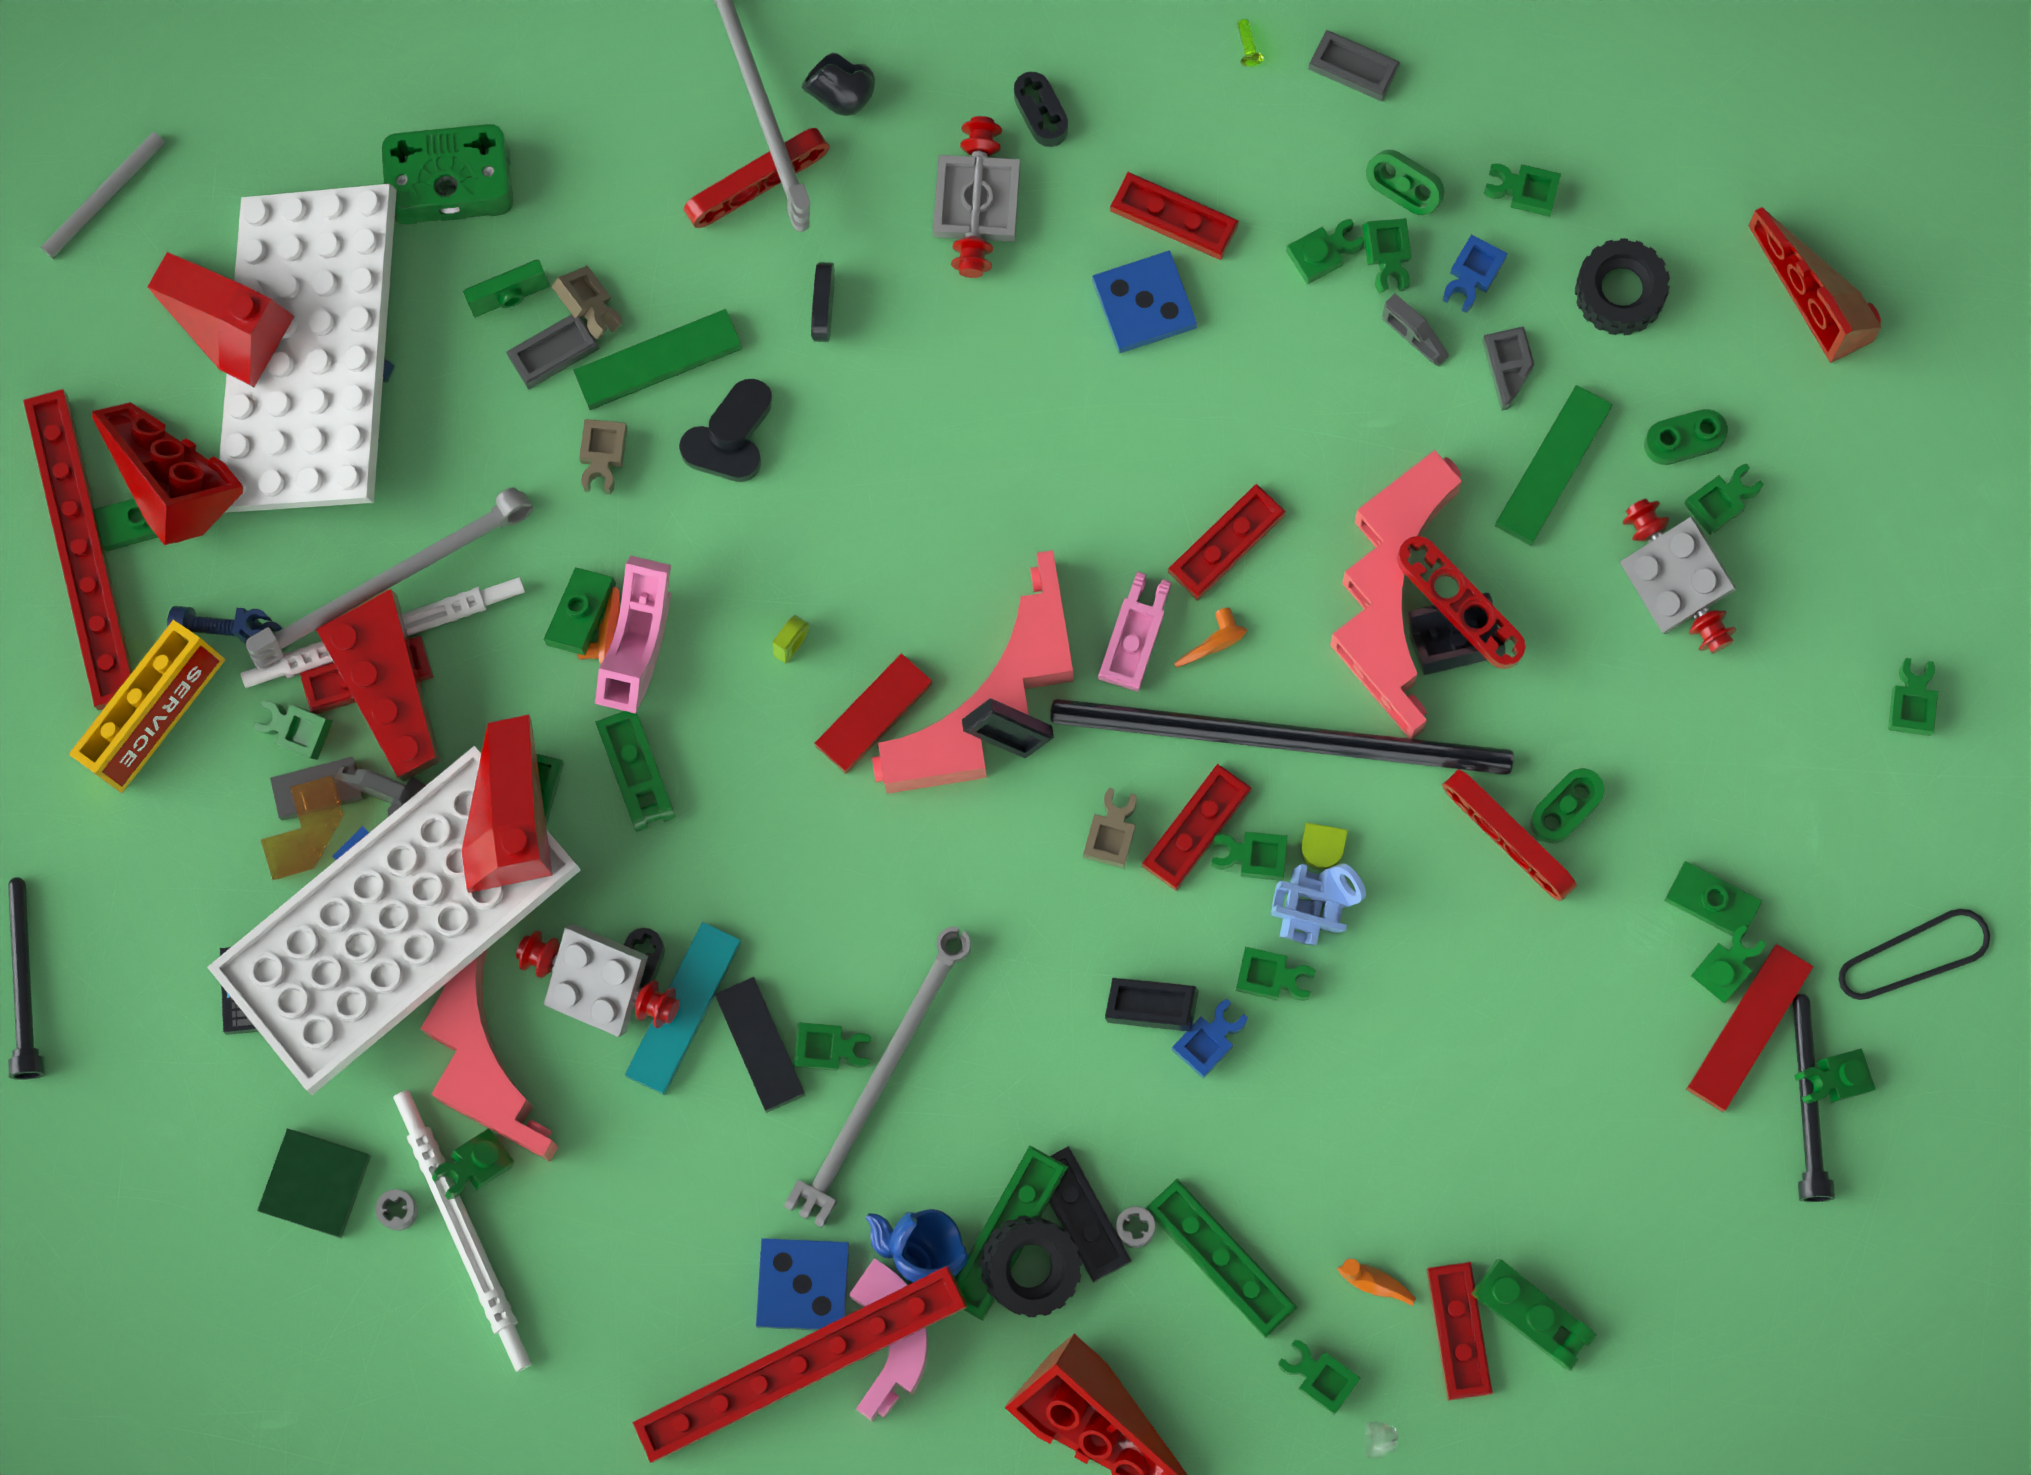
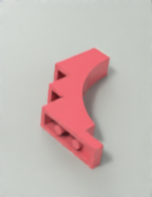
(1375, 638)
(1033, 658)
(475, 1076)

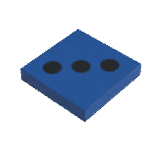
(1144, 301)
(801, 1283)

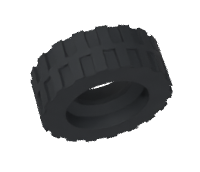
(1629, 256)
(1062, 1276)

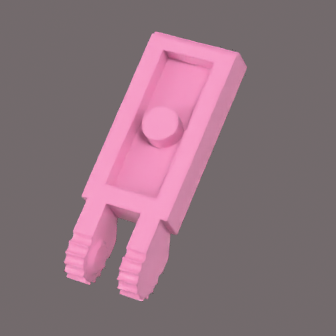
(1134, 636)

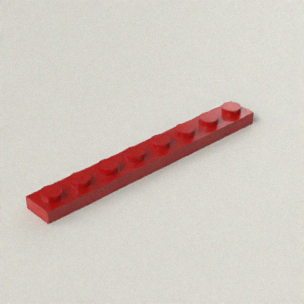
(79, 544)
(800, 1364)

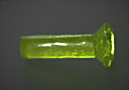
(1251, 57)

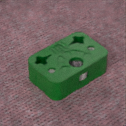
(444, 162)

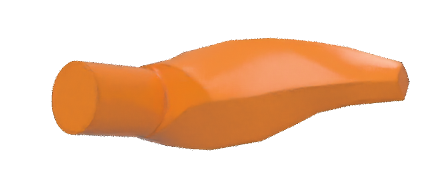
(607, 629)
(1221, 639)
(1374, 1281)

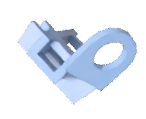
(1323, 888)

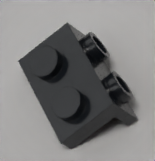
(1441, 645)

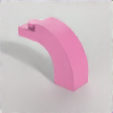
(638, 635)
(905, 1358)

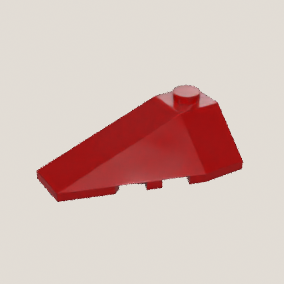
(1824, 298)
(222, 316)
(168, 479)
(506, 817)
(1090, 1411)

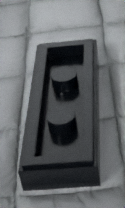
(760, 1044)
(1086, 1221)

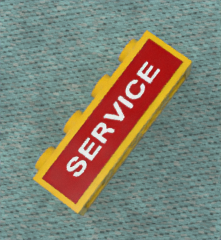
(147, 706)

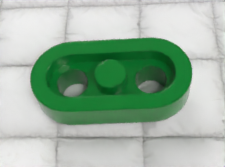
(1405, 184)
(1687, 436)
(1566, 806)

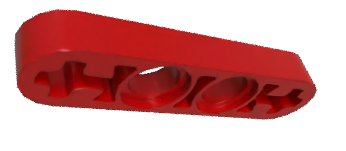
(753, 179)
(1467, 597)
(1509, 835)

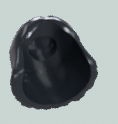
(840, 84)

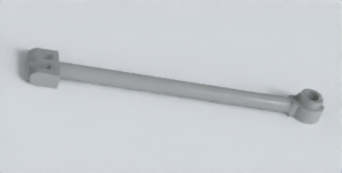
(797, 196)
(510, 509)
(817, 1191)

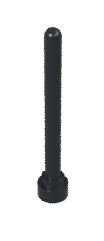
(25, 1059)
(1815, 1181)

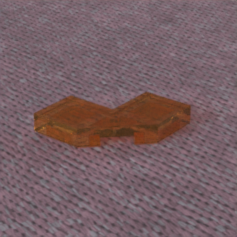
(319, 817)

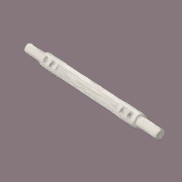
(415, 621)
(463, 1233)

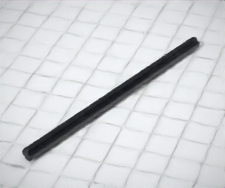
(1282, 736)

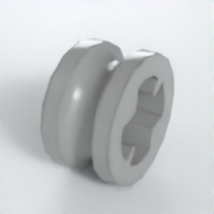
(396, 1196)
(1126, 1236)

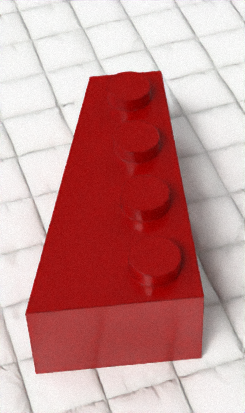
(380, 672)

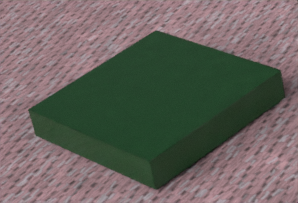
(314, 1183)

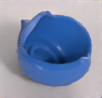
(919, 1243)

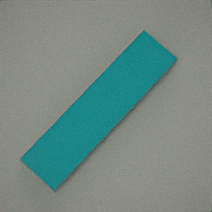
(695, 988)

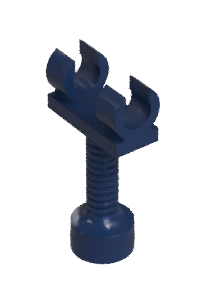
(243, 626)

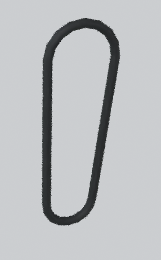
(1921, 976)

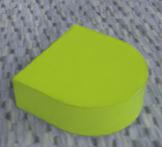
(790, 639)
(1322, 845)

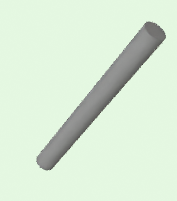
(102, 195)

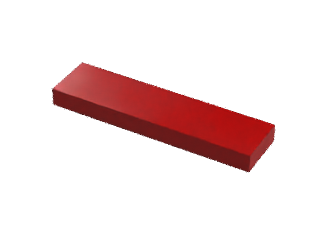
(1749, 1028)

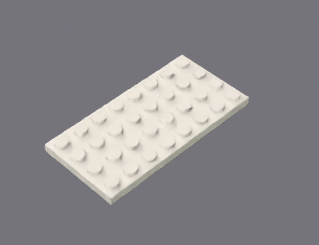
(315, 412)
(376, 933)

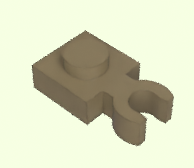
(587, 297)
(602, 447)
(1110, 835)

